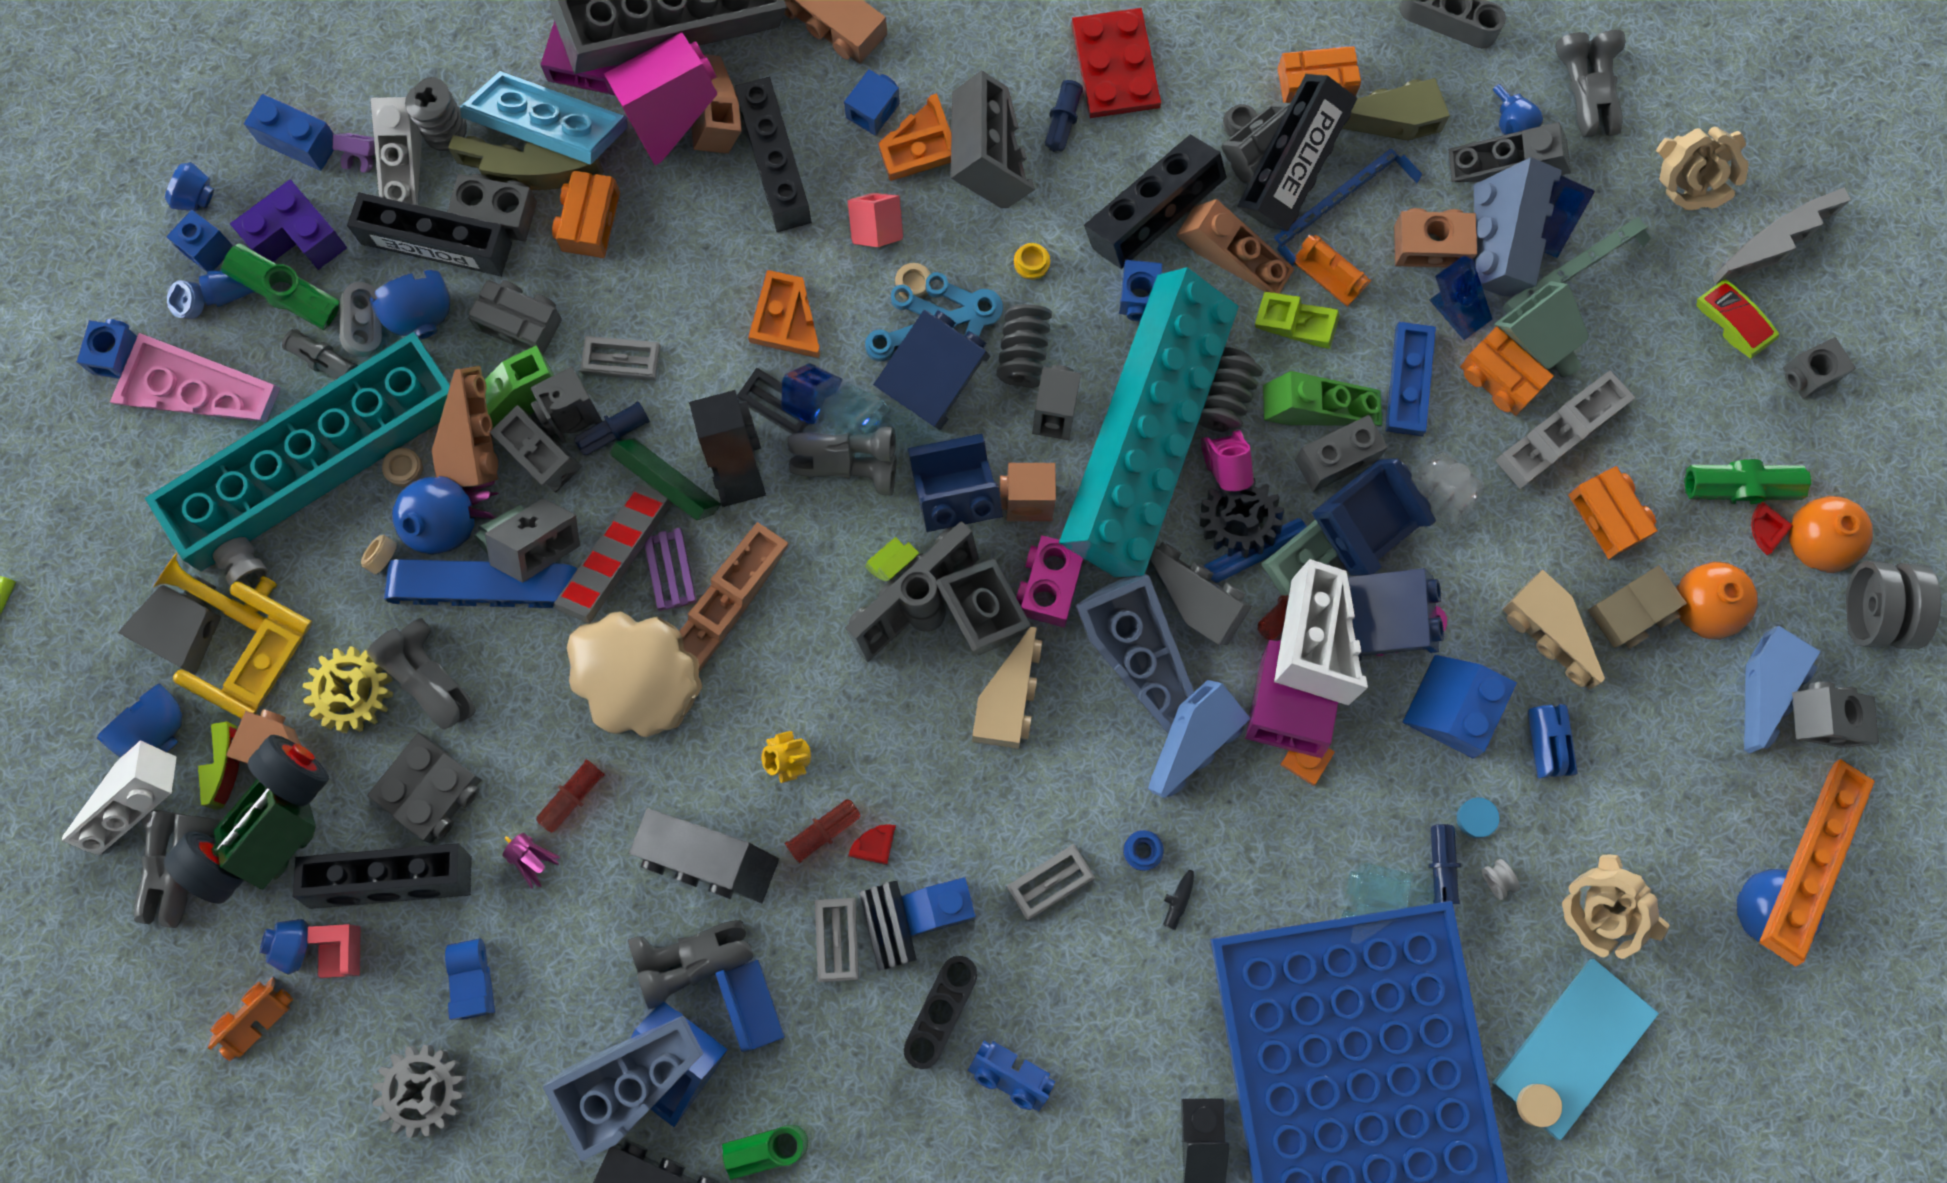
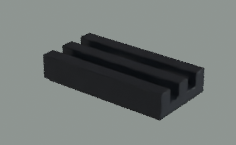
(763, 410)
(883, 927)

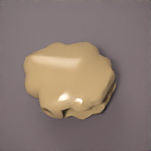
(633, 673)

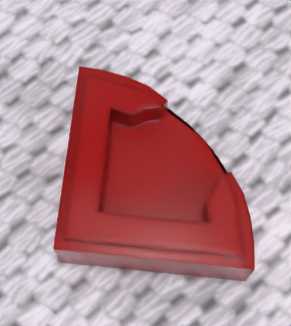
(1768, 528)
(874, 844)

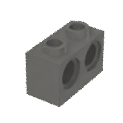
(495, 200)

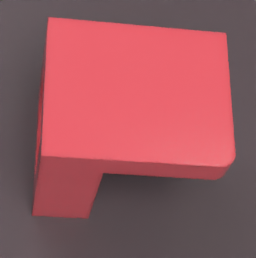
(875, 219)
(337, 949)

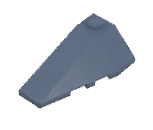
(1135, 640)
(618, 1086)

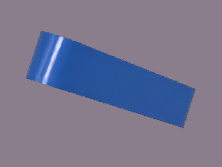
(472, 583)

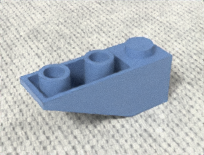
(1772, 674)
(1198, 730)

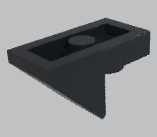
(1204, 1140)

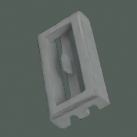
(617, 371)
(1021, 900)
(838, 974)

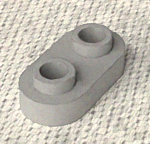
(359, 321)

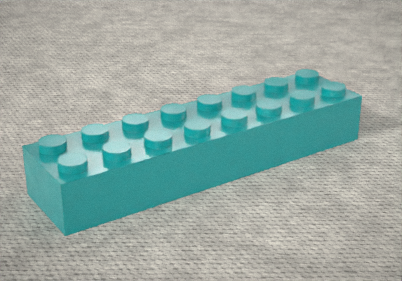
(1149, 424)
(303, 452)

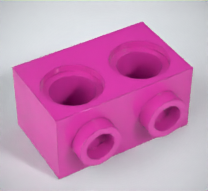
(1058, 583)

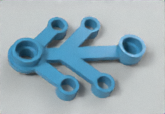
(967, 313)

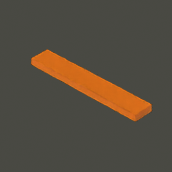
(1817, 863)

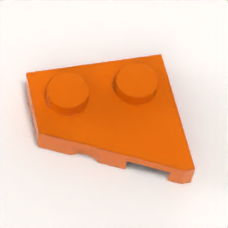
(918, 143)
(784, 316)

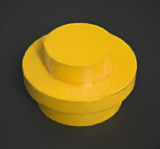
(1031, 261)

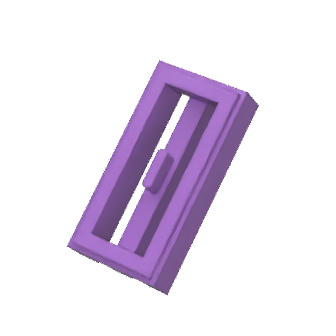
(663, 539)

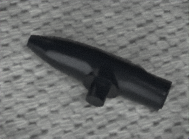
(1179, 900)

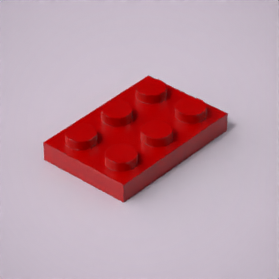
(1116, 63)

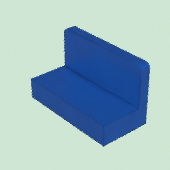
(750, 1006)

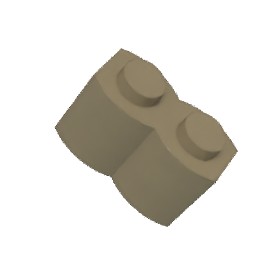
(1637, 607)

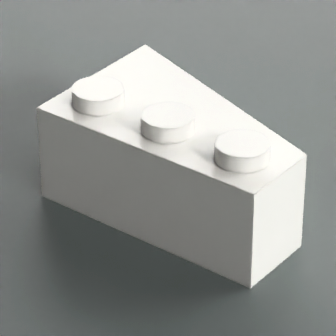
(1318, 636)

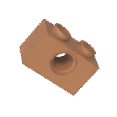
(1417, 249)
(1029, 491)

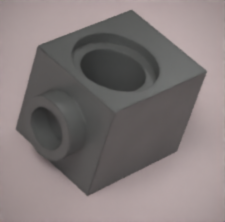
(1827, 358)

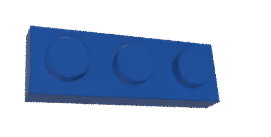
(1410, 379)

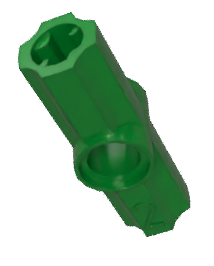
(261, 274)
(1747, 481)

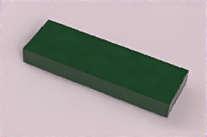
(664, 479)

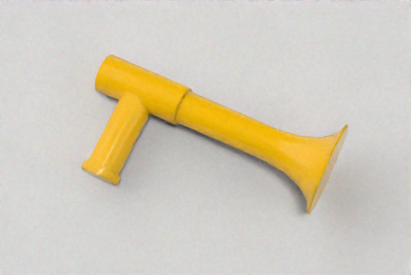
(244, 614)

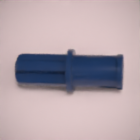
(1063, 115)
(611, 429)
(1444, 863)

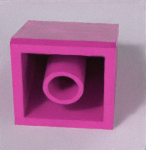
(664, 92)

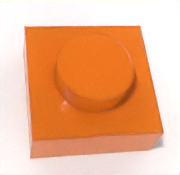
(1306, 766)

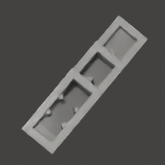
(1778, 239)
(1564, 429)

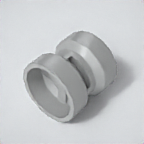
(238, 560)

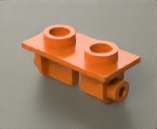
(1331, 270)
(236, 1030)

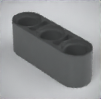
(1464, 25)

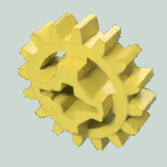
(332, 697)

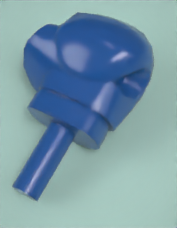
(1517, 112)

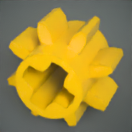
(786, 756)

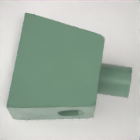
(1548, 327)

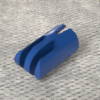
(1552, 741)

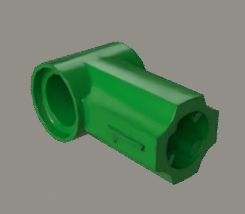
(761, 1151)

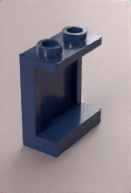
(932, 367)
(954, 482)
(1373, 515)
(1396, 612)

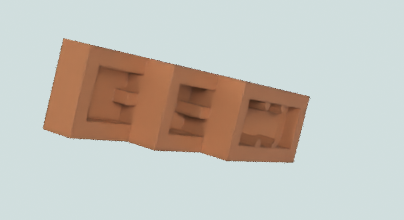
(731, 592)

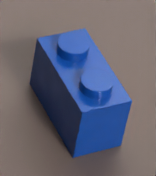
(290, 132)

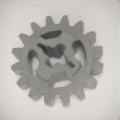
(430, 1105)

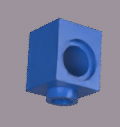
(872, 101)
(200, 241)
(1137, 276)
(96, 342)

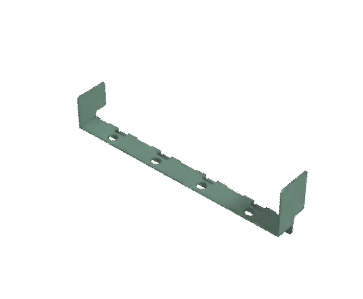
(1633, 229)

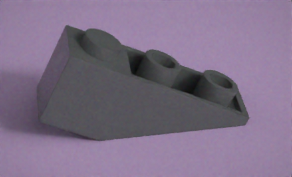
(1490, 156)
(1202, 602)

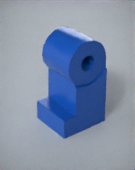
(468, 980)

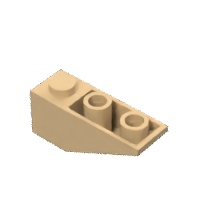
(1554, 622)
(1002, 703)

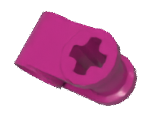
(1229, 461)

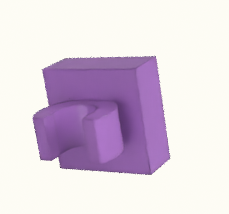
(353, 146)

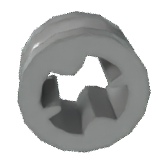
(1501, 879)

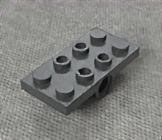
(915, 595)

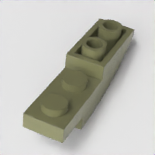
(534, 166)

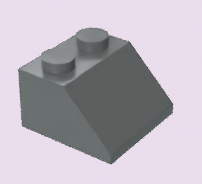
(983, 606)

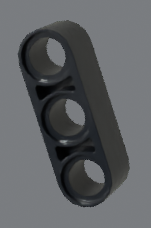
(944, 991)

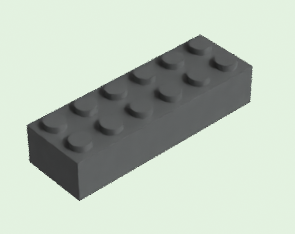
(617, 30)

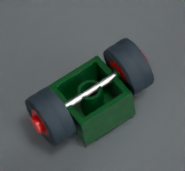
(259, 830)

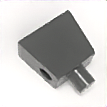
(174, 626)

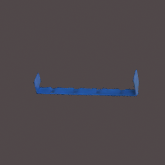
(1403, 161)

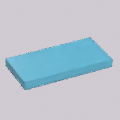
(544, 117)
(1579, 1043)

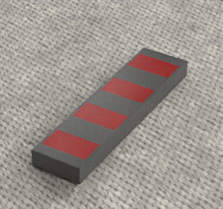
(613, 554)

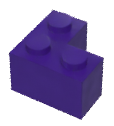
(288, 220)

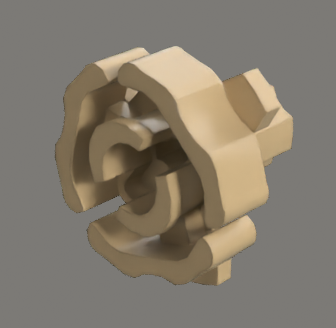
(1701, 162)
(1615, 905)

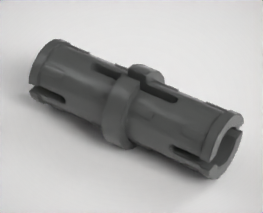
(317, 355)

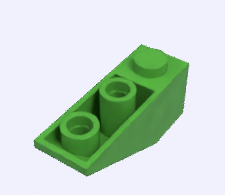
(512, 383)
(1318, 401)

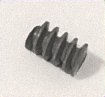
(435, 113)
(1021, 344)
(1229, 389)

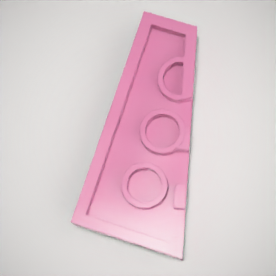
(183, 382)

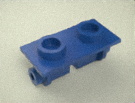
(1027, 1087)

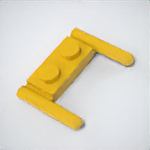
(260, 662)

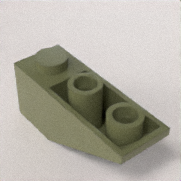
(1401, 112)

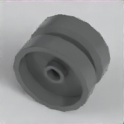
(1893, 605)

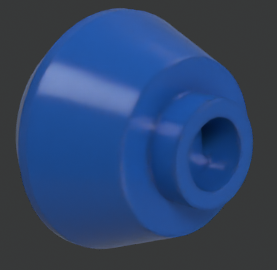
(188, 188)
(286, 945)

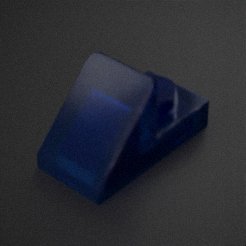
(1569, 204)
(1462, 297)
(806, 391)

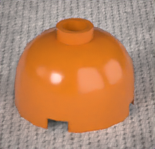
(1831, 533)
(1718, 600)

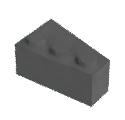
(985, 143)

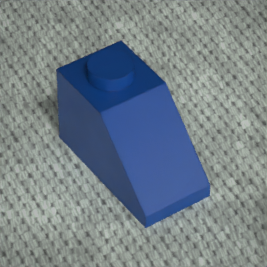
(938, 907)

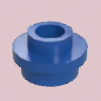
(1152, 841)

